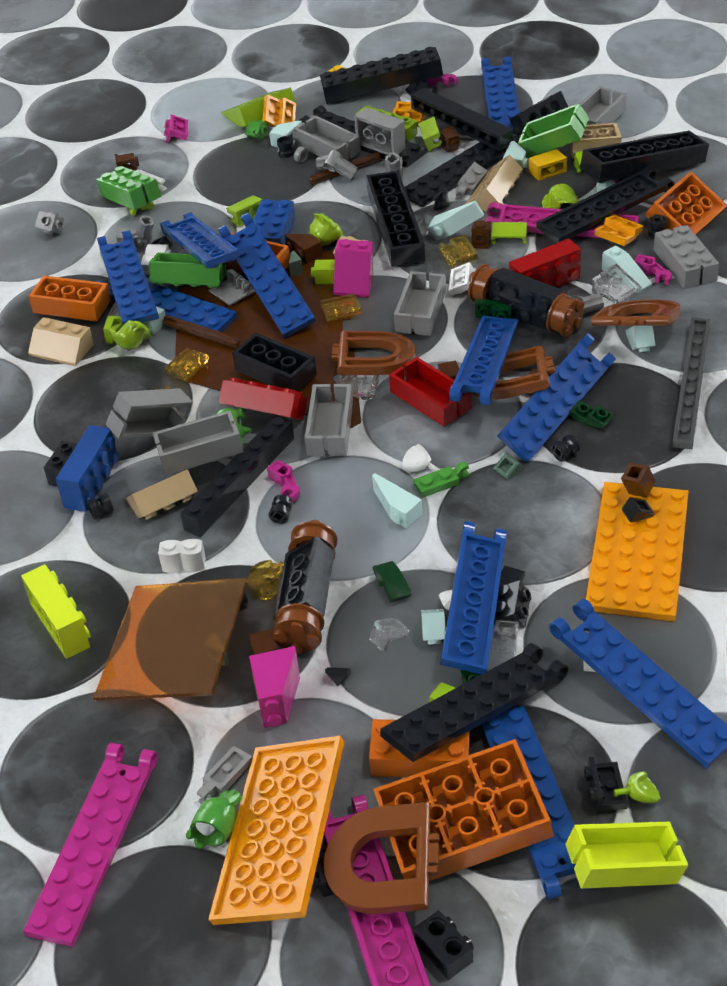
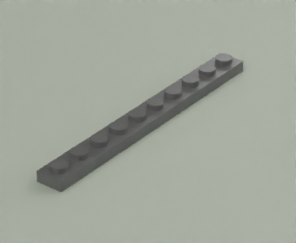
(691, 384)

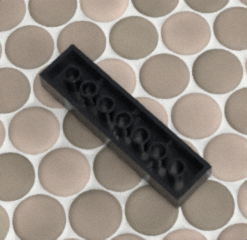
(381, 75)
(631, 157)
(395, 218)

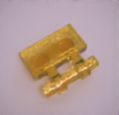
(462, 250)

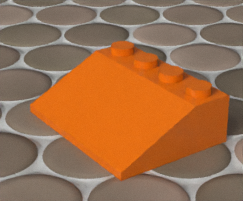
(688, 204)

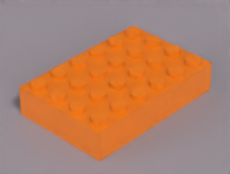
(478, 808)

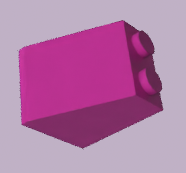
(353, 267)
(275, 684)

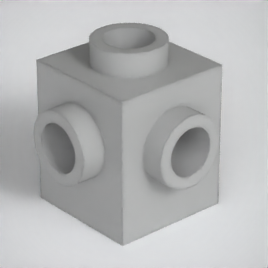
(50, 222)

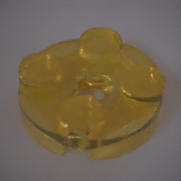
(257, 579)

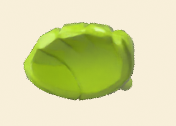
(640, 788)

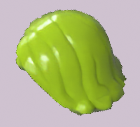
(558, 195)
(325, 229)
(130, 334)

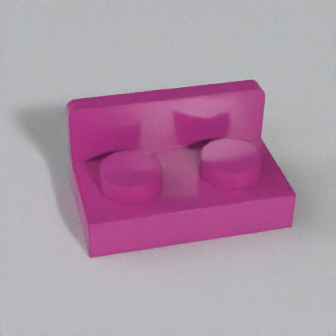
(176, 127)

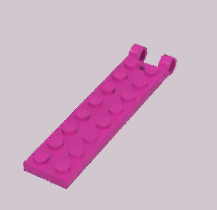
(531, 215)
(90, 848)
(382, 938)

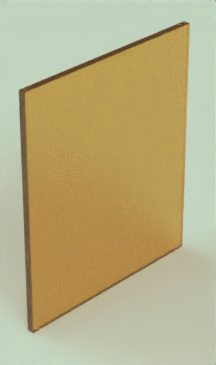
(172, 640)

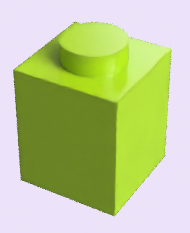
(323, 271)

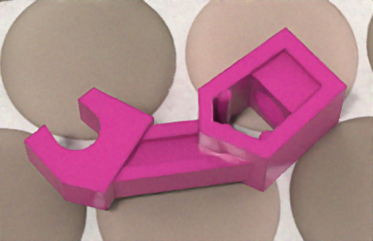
(445, 79)
(650, 267)
(283, 476)

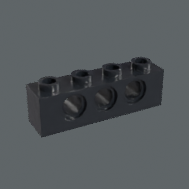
(543, 108)

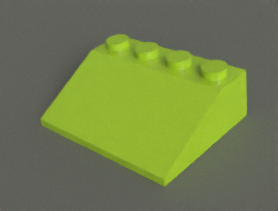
(253, 109)

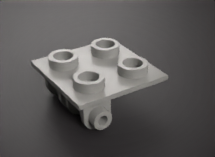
(233, 289)

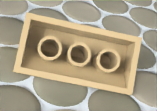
(496, 183)

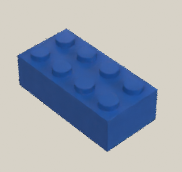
(275, 219)
(87, 468)

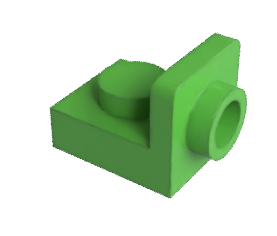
(256, 129)

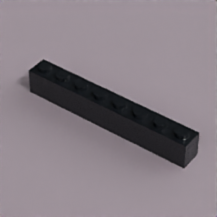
(462, 119)
(237, 476)

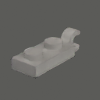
(470, 179)
(224, 773)

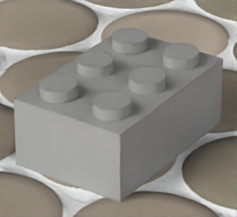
(380, 131)

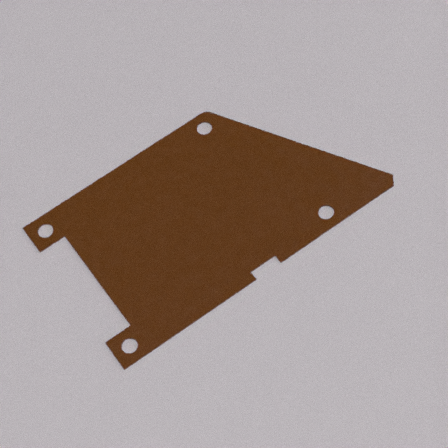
(254, 318)

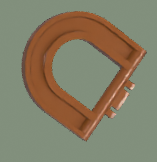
(664, 311)
(402, 349)
(527, 383)
(382, 895)

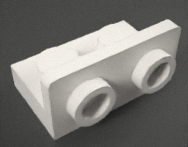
(459, 278)

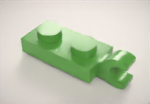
(441, 479)

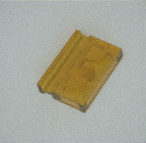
(341, 307)
(186, 364)

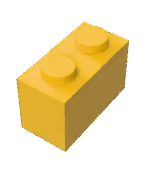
(547, 164)

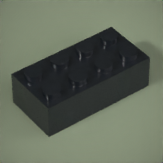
(274, 363)

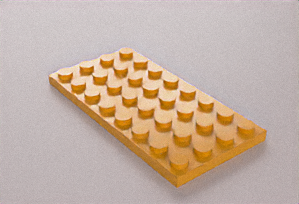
(638, 562)
(278, 832)

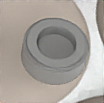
(301, 154)

